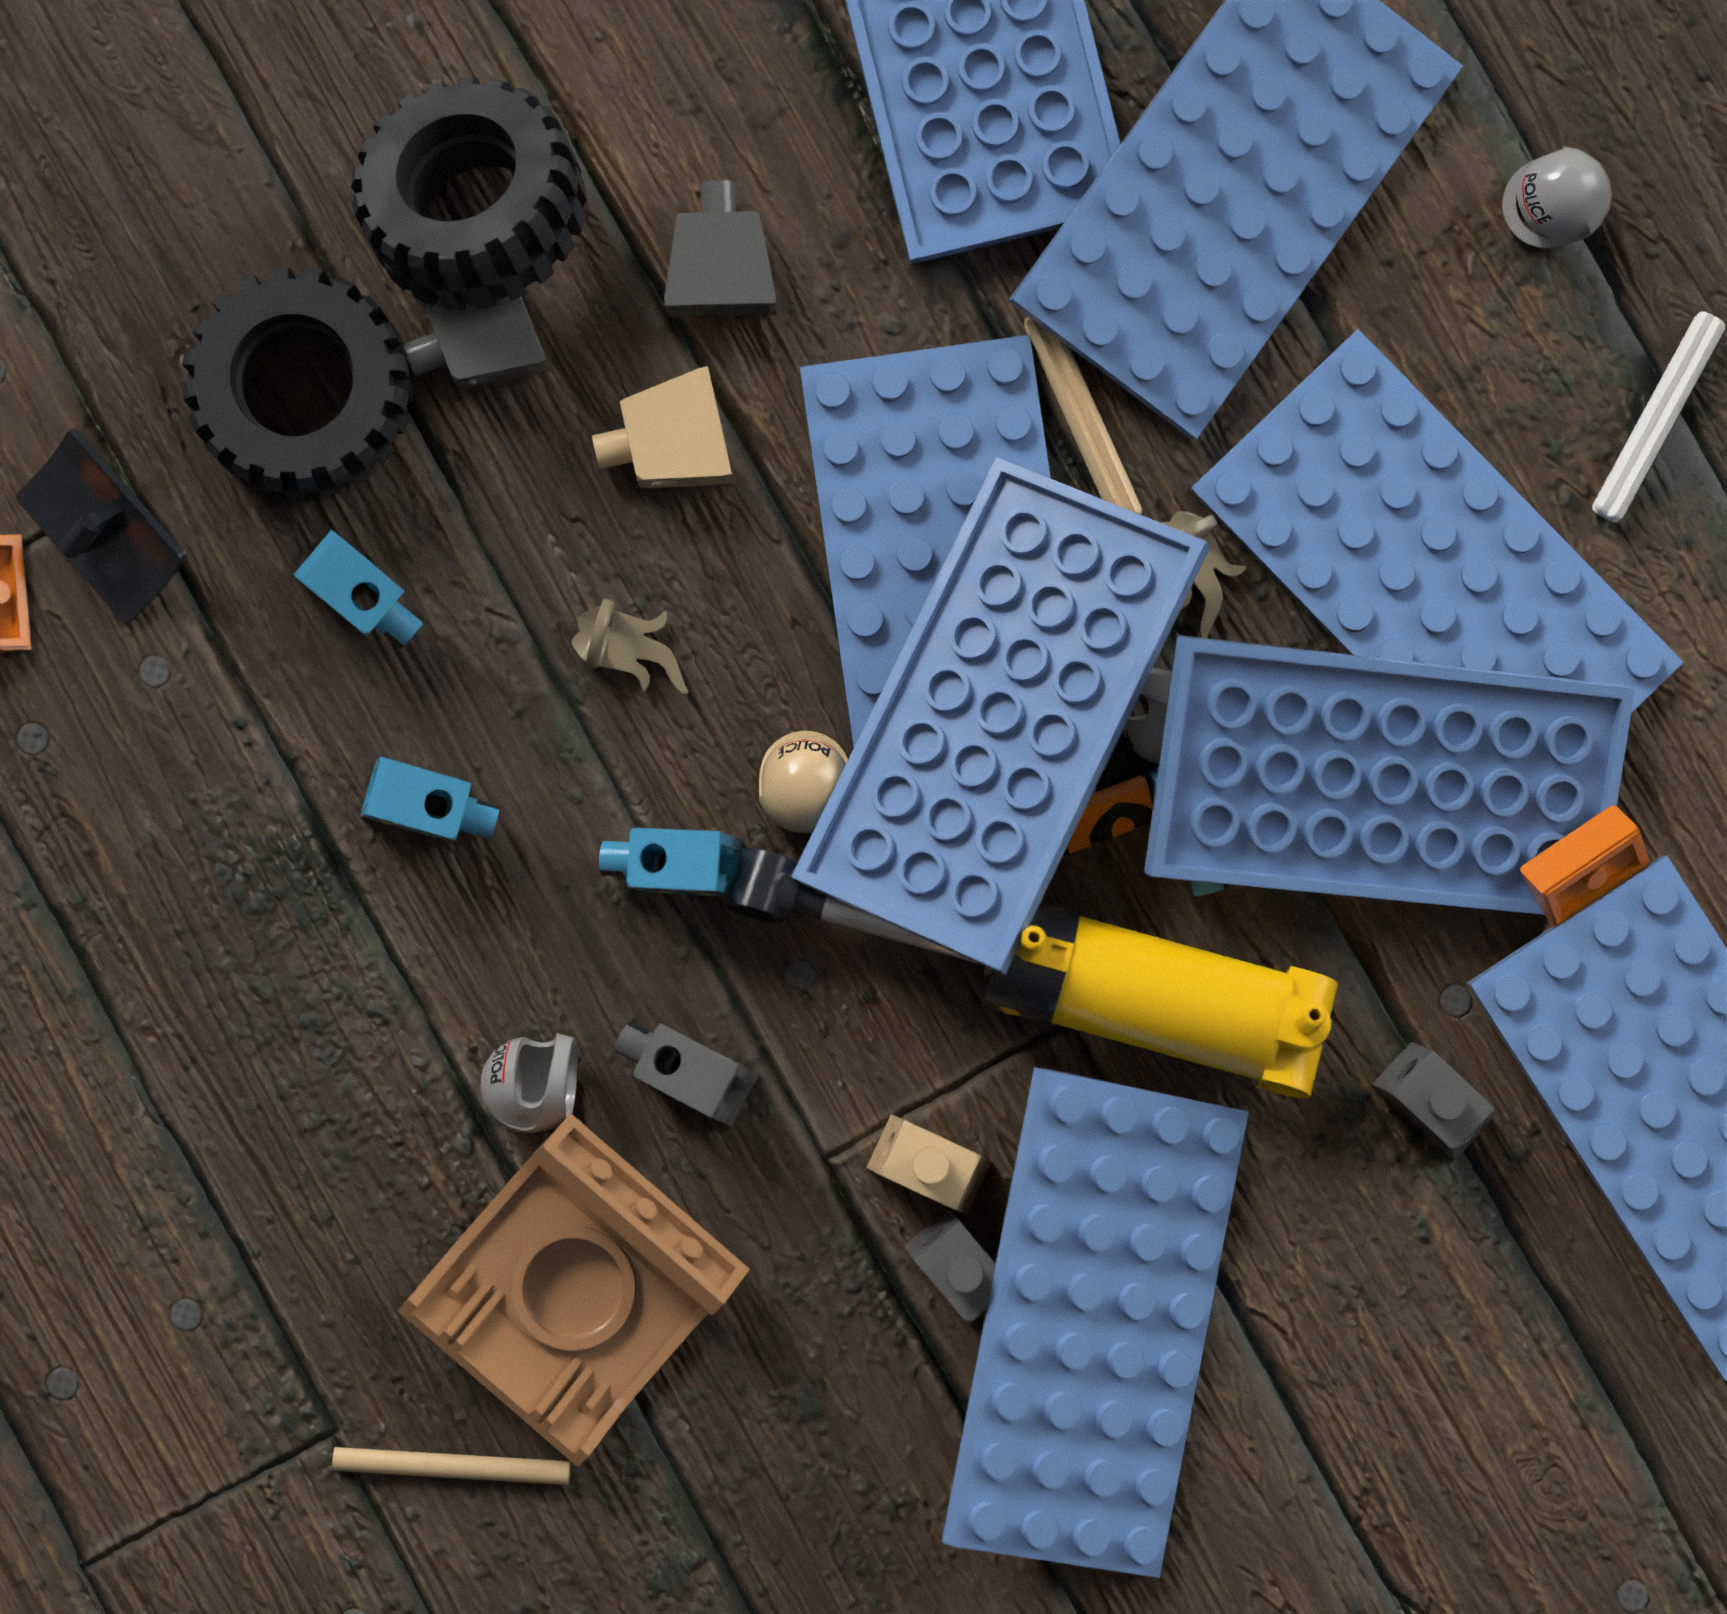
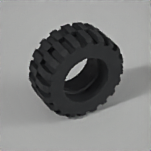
(445, 136)
(249, 324)

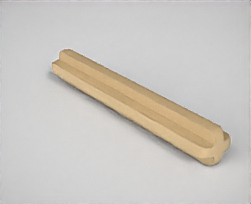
(1083, 418)

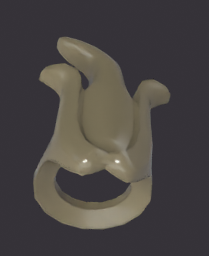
(1206, 579)
(618, 641)

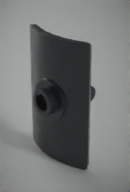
(101, 527)

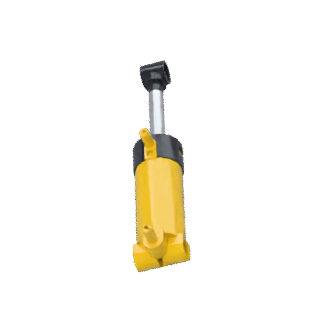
(1109, 983)

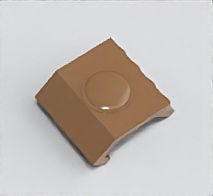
(573, 1289)

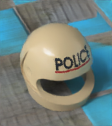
(799, 779)

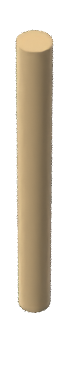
(451, 1466)

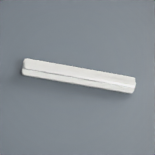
(1658, 416)

